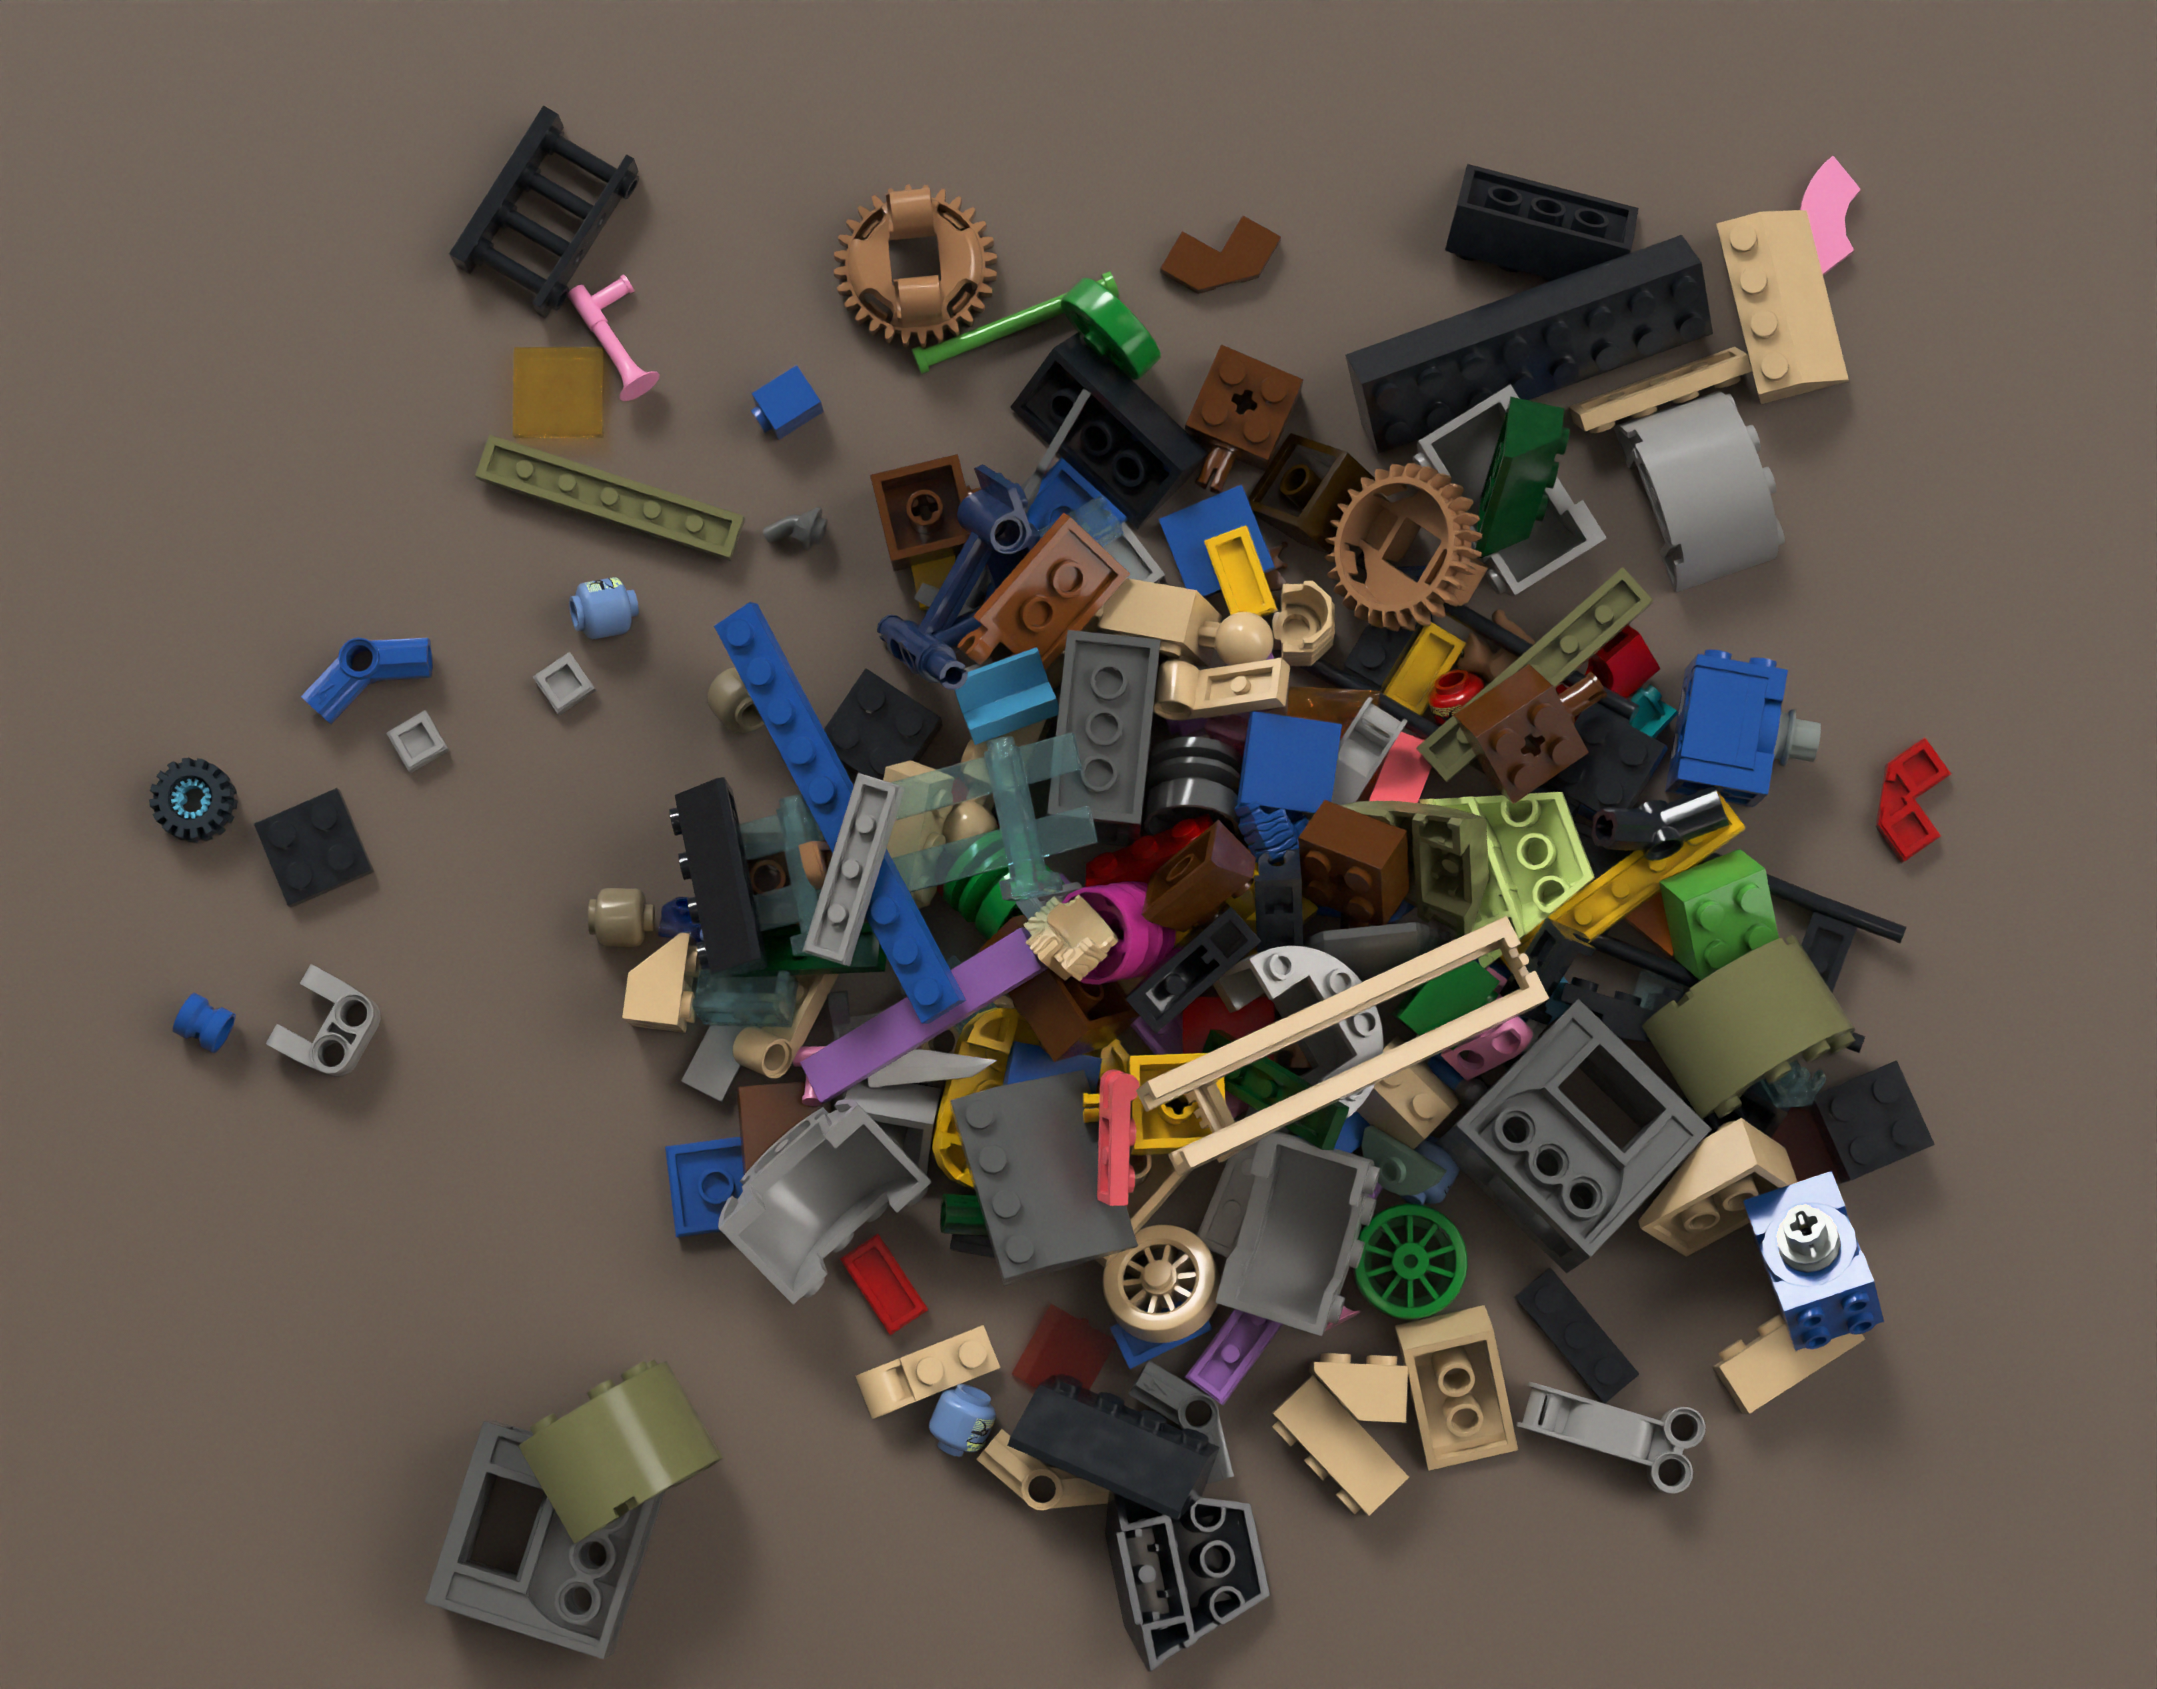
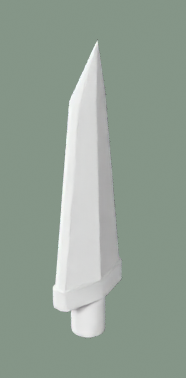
(928, 1066)

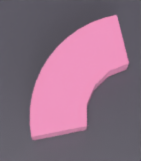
(1826, 207)

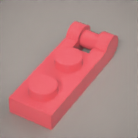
(1116, 1134)

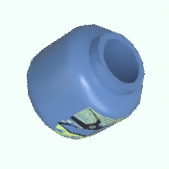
(603, 608)
(962, 1420)

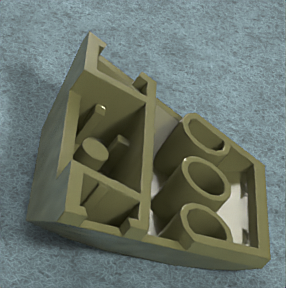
(1443, 859)

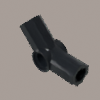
(1659, 826)

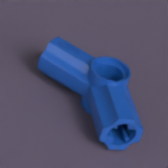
(391, 661)

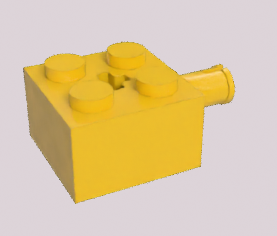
(1157, 1129)

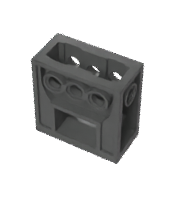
(1110, 709)
(1550, 1160)
(542, 1594)

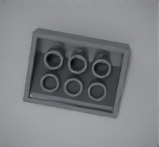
(1039, 1176)

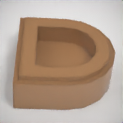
(815, 861)

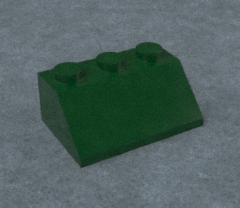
(1519, 474)

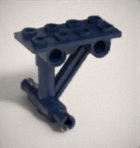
(998, 541)

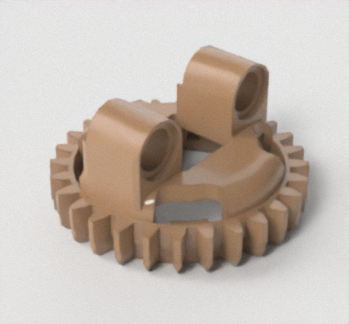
(916, 302)
(1387, 531)

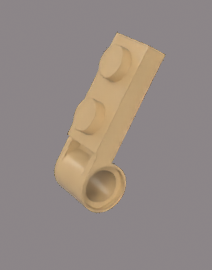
(1193, 693)
(774, 1048)
(927, 1372)

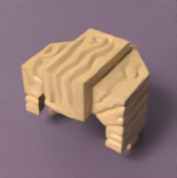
(1304, 625)
(1069, 937)

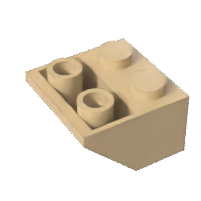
(661, 987)
(1365, 1390)

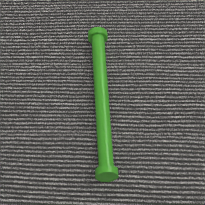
(997, 329)

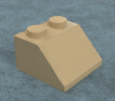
(1409, 1103)

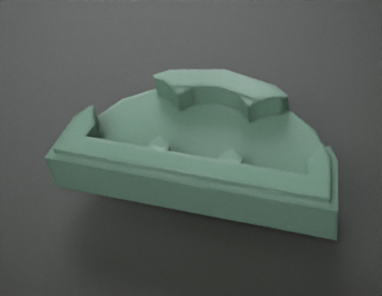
(1400, 1167)

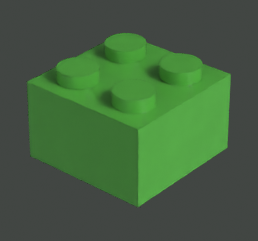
(1718, 912)

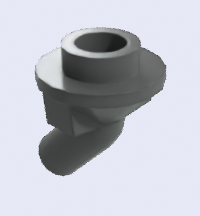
(807, 528)

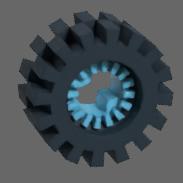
(170, 798)

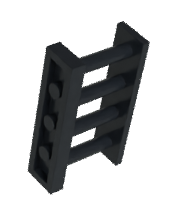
(523, 174)

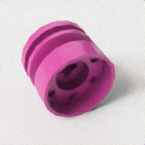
(1139, 942)

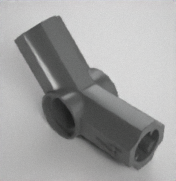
(1170, 1398)

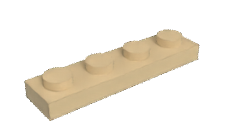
(1676, 384)

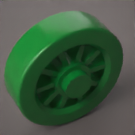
(1110, 328)
(1411, 1262)

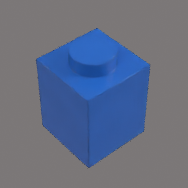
(785, 403)

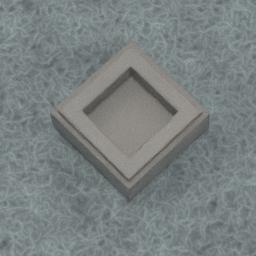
(564, 683)
(418, 741)

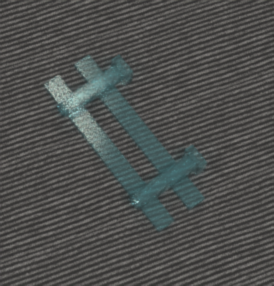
(1017, 844)

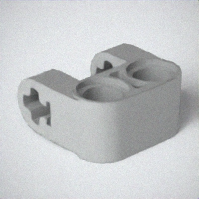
(333, 1030)

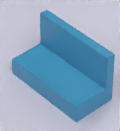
(1006, 696)

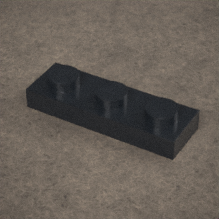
(1576, 1335)

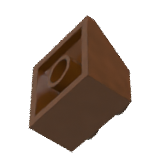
(1199, 880)

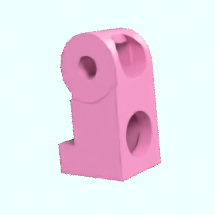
(1490, 1048)

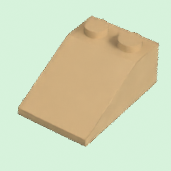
(1710, 1187)
(1457, 1387)

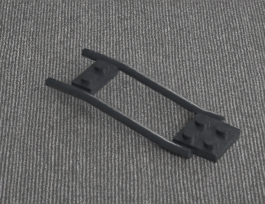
(1618, 755)
(1824, 942)

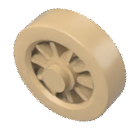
(1163, 1285)

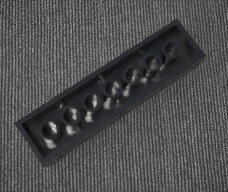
(1531, 342)

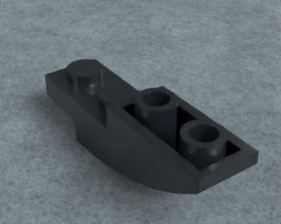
(1619, 1013)

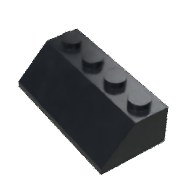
(1536, 225)
(1119, 438)
(720, 880)
(1115, 1445)

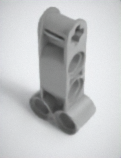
(1362, 752)
(1614, 1431)

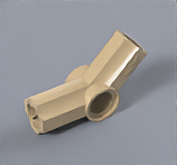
(1018, 1470)

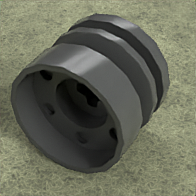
(1192, 780)

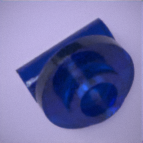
(677, 919)

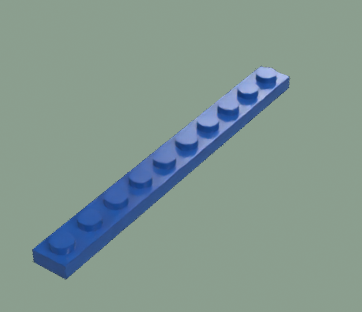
(827, 793)

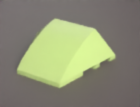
(1532, 859)

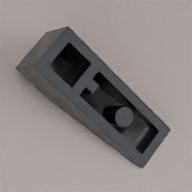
(1192, 967)

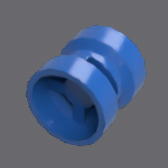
(201, 1021)

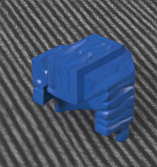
(1270, 829)

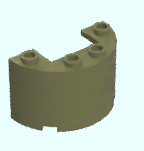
(1748, 1026)
(619, 1448)

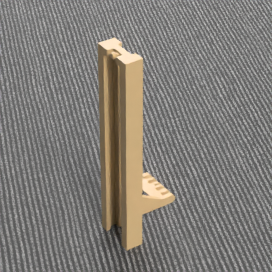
(1201, 1074)

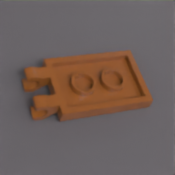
(1046, 594)

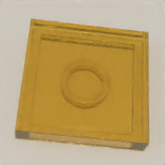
(558, 392)

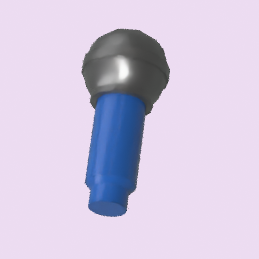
(1466, 1091)

